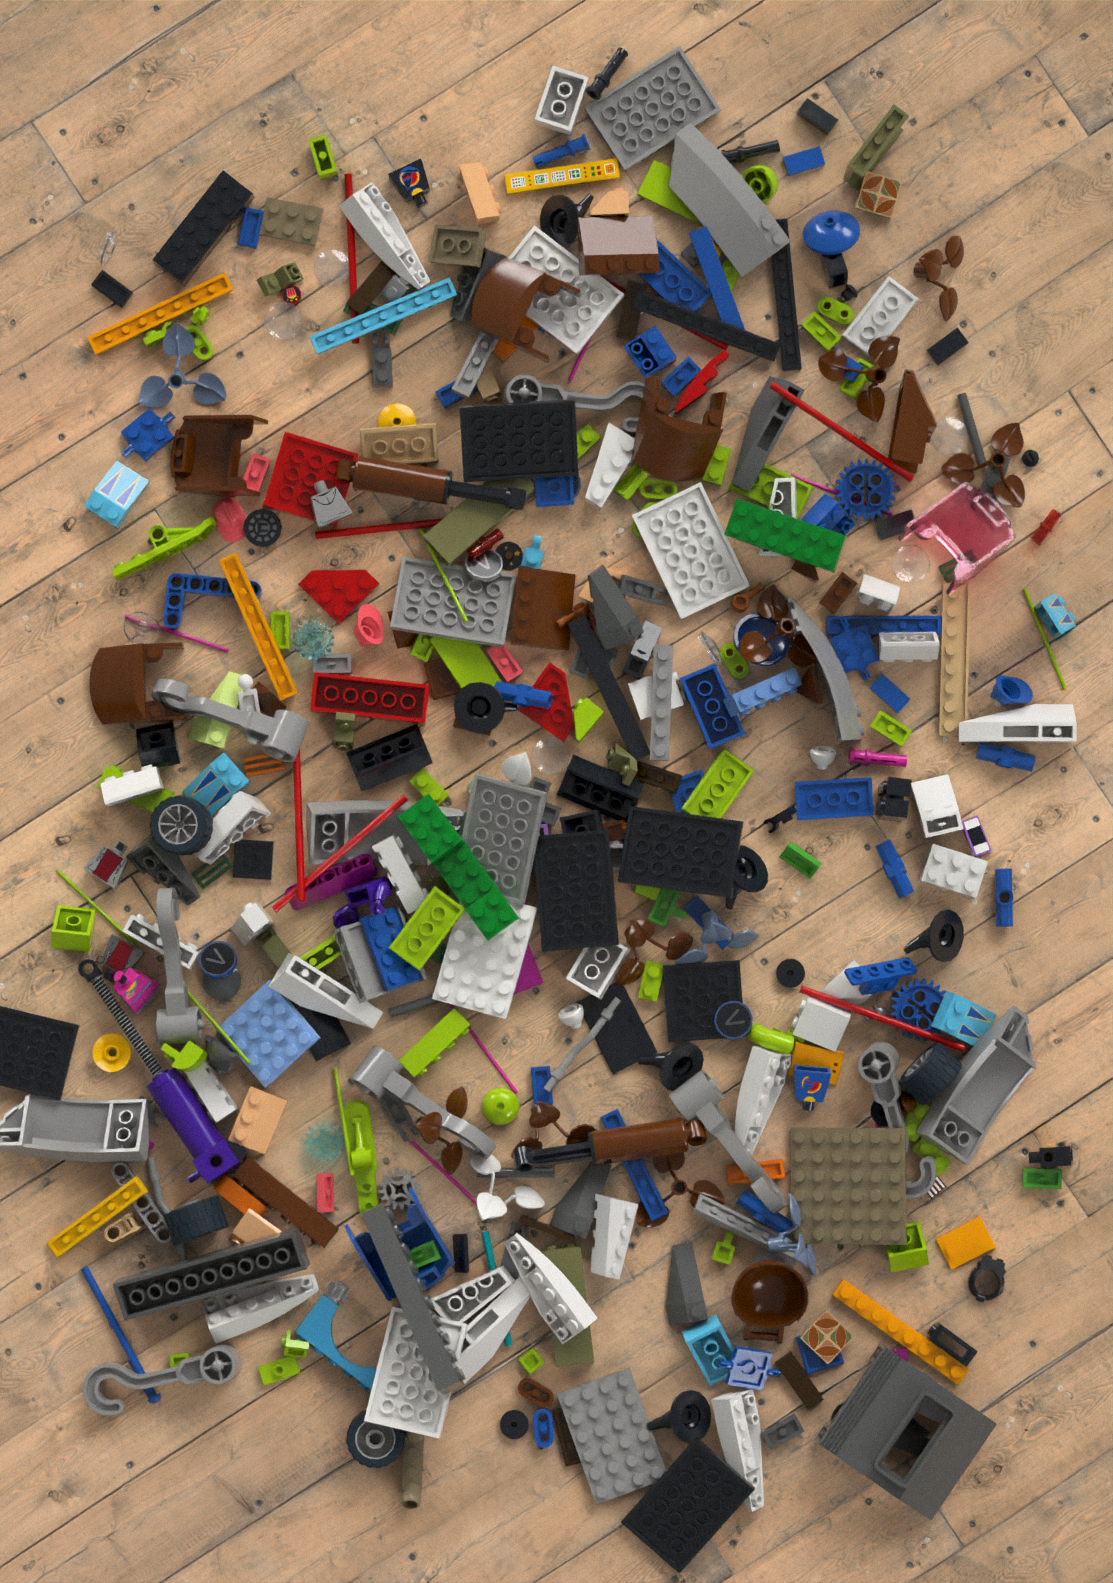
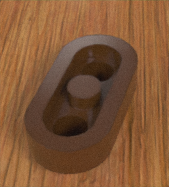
(535, 1393)

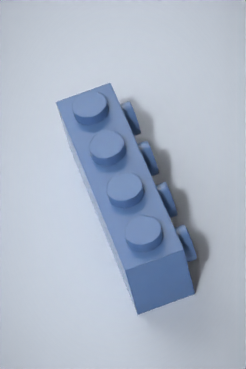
(760, 693)

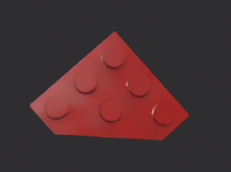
(338, 590)
(559, 717)

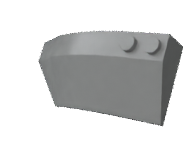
(723, 202)
(832, 674)
(336, 822)
(981, 1088)
(77, 1129)

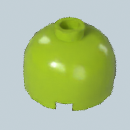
(762, 181)
(500, 1106)

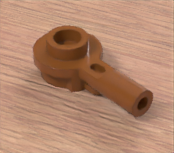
(741, 602)
(579, 610)

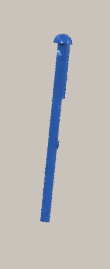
(133, 1360)

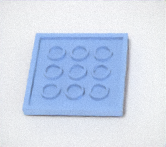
(269, 1033)

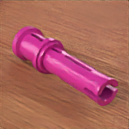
(867, 757)

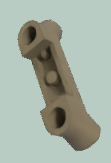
(412, 1470)

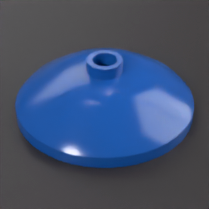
(831, 232)

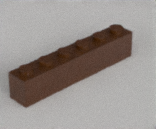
(286, 1202)

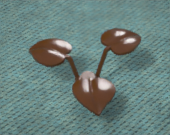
(930, 268)
(884, 352)
(1006, 440)
(754, 647)
(636, 936)
(542, 1116)
(430, 1126)
(678, 1187)

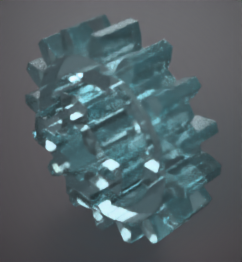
(307, 634)
(316, 1141)

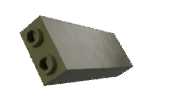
(471, 522)
(579, 1348)

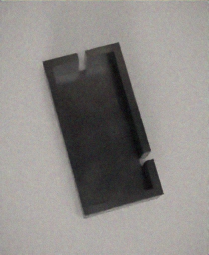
(892, 803)

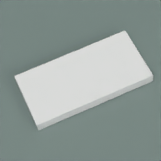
(880, 315)

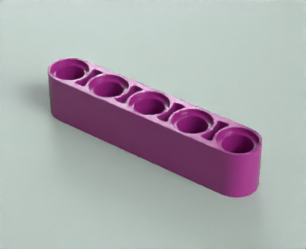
(336, 880)

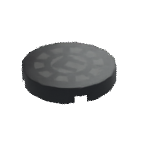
(262, 527)

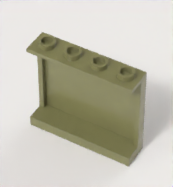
(875, 146)

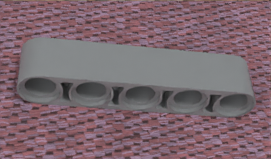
(143, 1212)

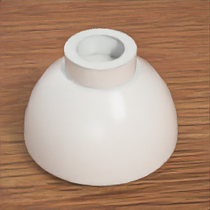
(822, 756)
(572, 1015)

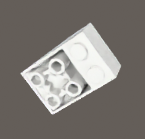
(877, 593)
(936, 806)

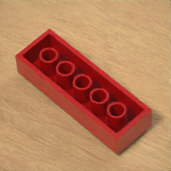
(370, 698)

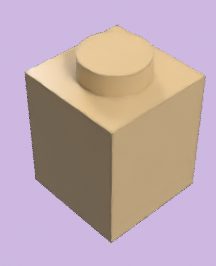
(488, 387)

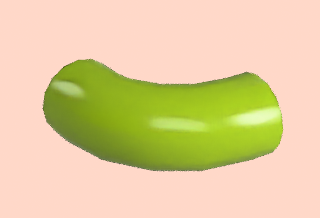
(770, 1039)

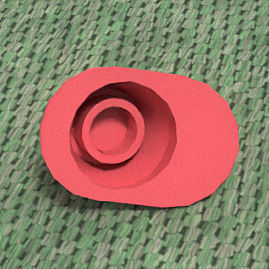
(229, 519)
(369, 626)

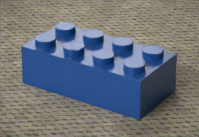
(705, 696)

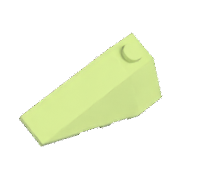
(212, 731)

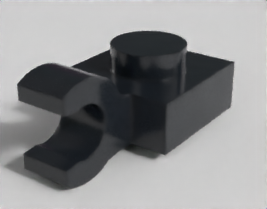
(784, 816)

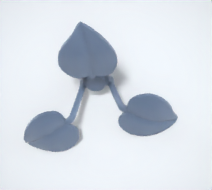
(156, 392)
(714, 932)
(804, 1255)

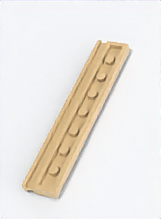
(954, 659)

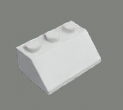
(908, 646)
(131, 785)

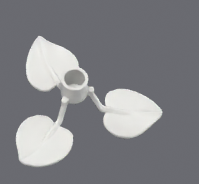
(516, 769)
(492, 1206)

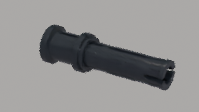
(602, 79)
(740, 153)

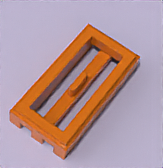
(256, 773)

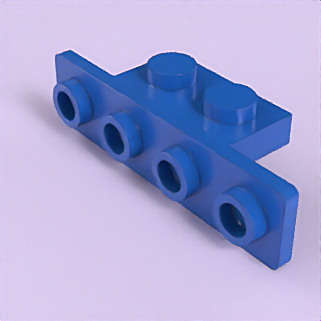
(880, 976)

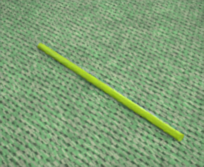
(444, 577)
(1044, 639)
(96, 907)
(219, 1028)
(343, 1122)

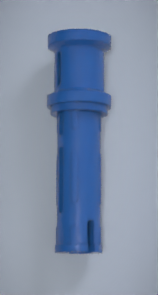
(570, 148)

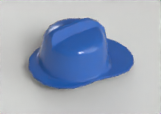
(1011, 690)

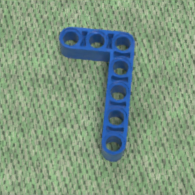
(204, 589)

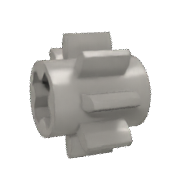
(337, 1291)

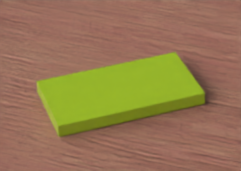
(656, 190)
(763, 487)
(465, 661)
(718, 786)
(426, 928)

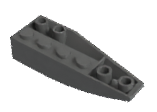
(763, 430)

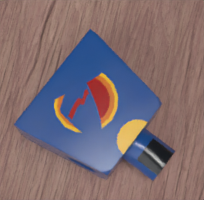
(811, 1084)

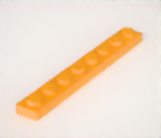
(160, 313)
(258, 626)
(900, 1331)

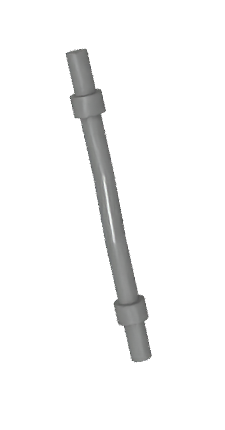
(606, 1014)
(155, 1177)

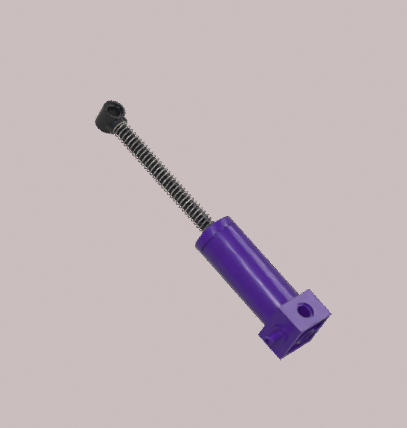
(172, 1094)

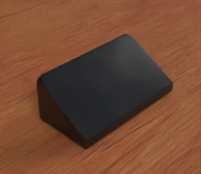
(817, 116)
(893, 524)
(239, 1151)
(461, 1253)

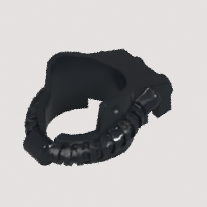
(997, 1267)

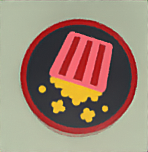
(291, 294)

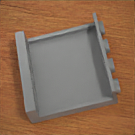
(361, 962)

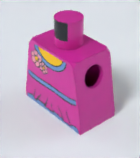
(135, 988)

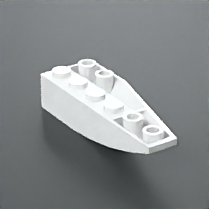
(384, 234)
(1026, 724)
(321, 993)
(759, 1093)
(550, 1290)
(255, 1305)
(491, 1327)
(741, 1439)

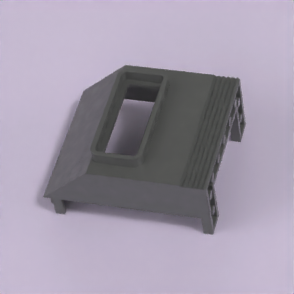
(878, 1415)

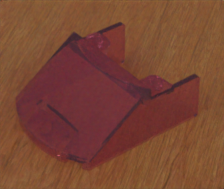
(968, 527)

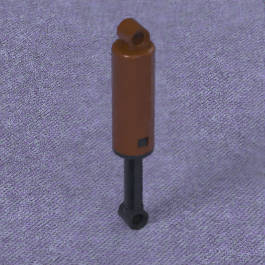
(420, 483)
(619, 1144)

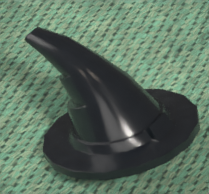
(560, 217)
(480, 707)
(750, 874)
(942, 937)
(676, 1065)
(687, 1417)

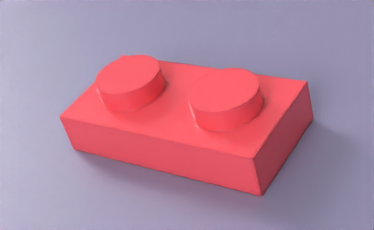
(256, 471)
(504, 662)
(325, 1192)

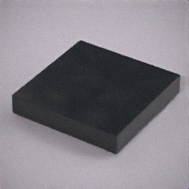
(253, 859)

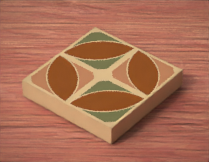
(878, 194)
(827, 1336)

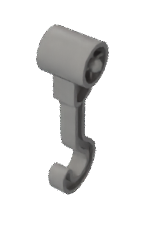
(527, 389)
(280, 734)
(178, 1021)
(879, 1068)
(381, 1075)
(699, 1100)
(214, 1366)

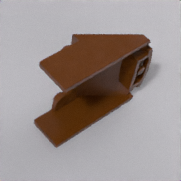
(506, 298)
(912, 424)
(673, 446)
(208, 454)
(119, 684)

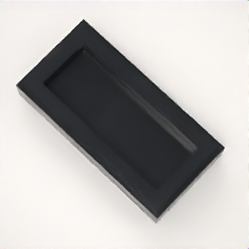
(112, 288)
(947, 346)

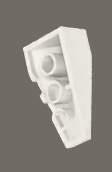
(842, 989)

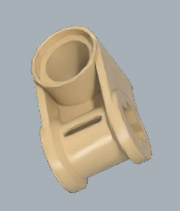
(123, 1227)

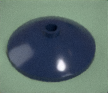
(766, 627)

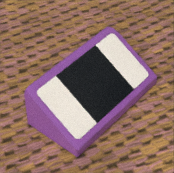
(975, 836)

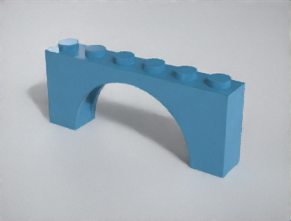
(318, 1331)

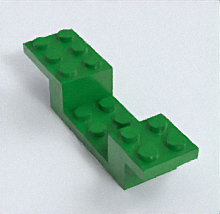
(458, 867)

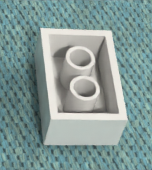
(561, 100)
(953, 871)
(597, 968)

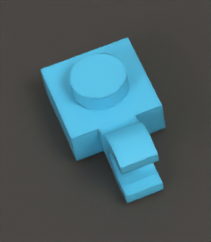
(533, 556)

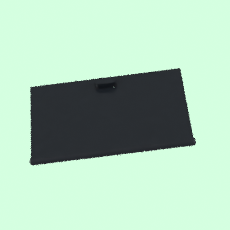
(624, 1036)

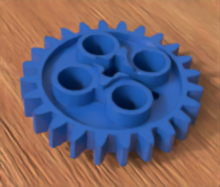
(882, 490)
(930, 995)

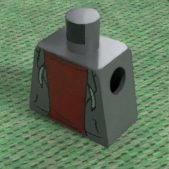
(119, 957)

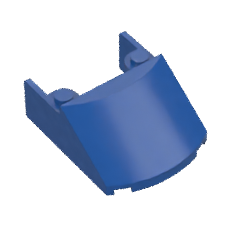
(416, 1231)

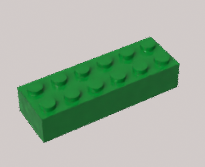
(785, 535)

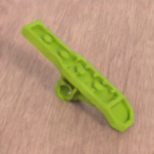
(172, 542)
(362, 1153)

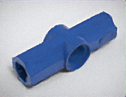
(524, 695)
(1005, 756)
(894, 869)
(1004, 911)
(762, 1213)

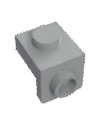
(396, 288)
(616, 851)

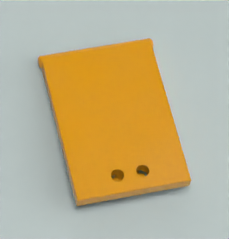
(817, 1056)
(965, 1243)

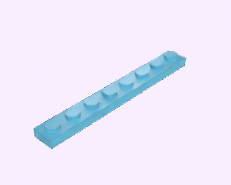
(383, 316)

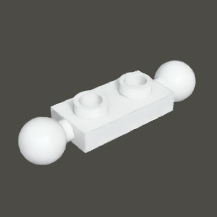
(248, 699)

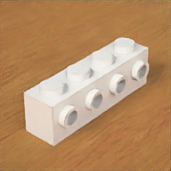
(150, 935)

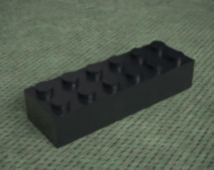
(203, 228)

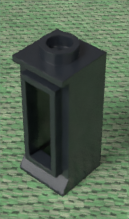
(934, 1333)

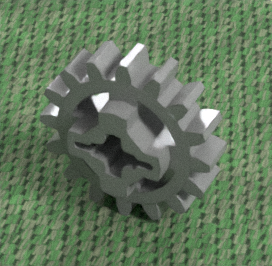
(388, 1180)

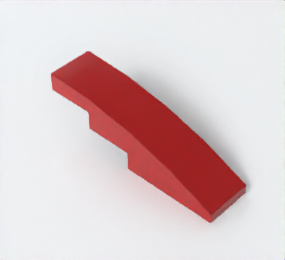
(696, 388)

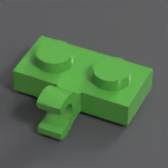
(665, 907)

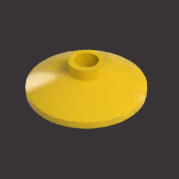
(395, 411)
(102, 1048)

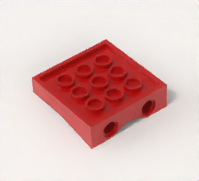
(297, 468)

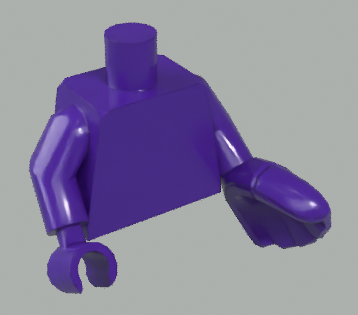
(362, 894)

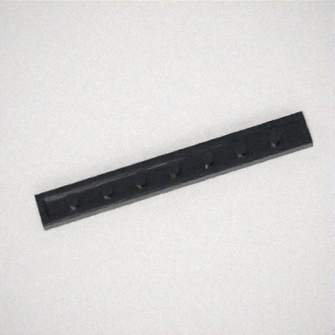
(786, 305)
(706, 325)
(609, 688)

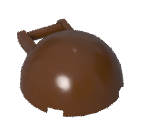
(769, 1298)

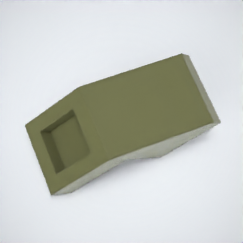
(277, 281)
(344, 731)
(622, 762)
(273, 946)

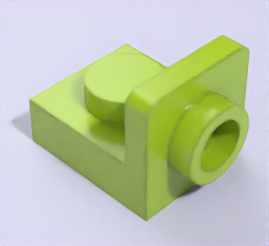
(294, 1347)

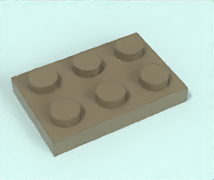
(291, 221)
(457, 246)

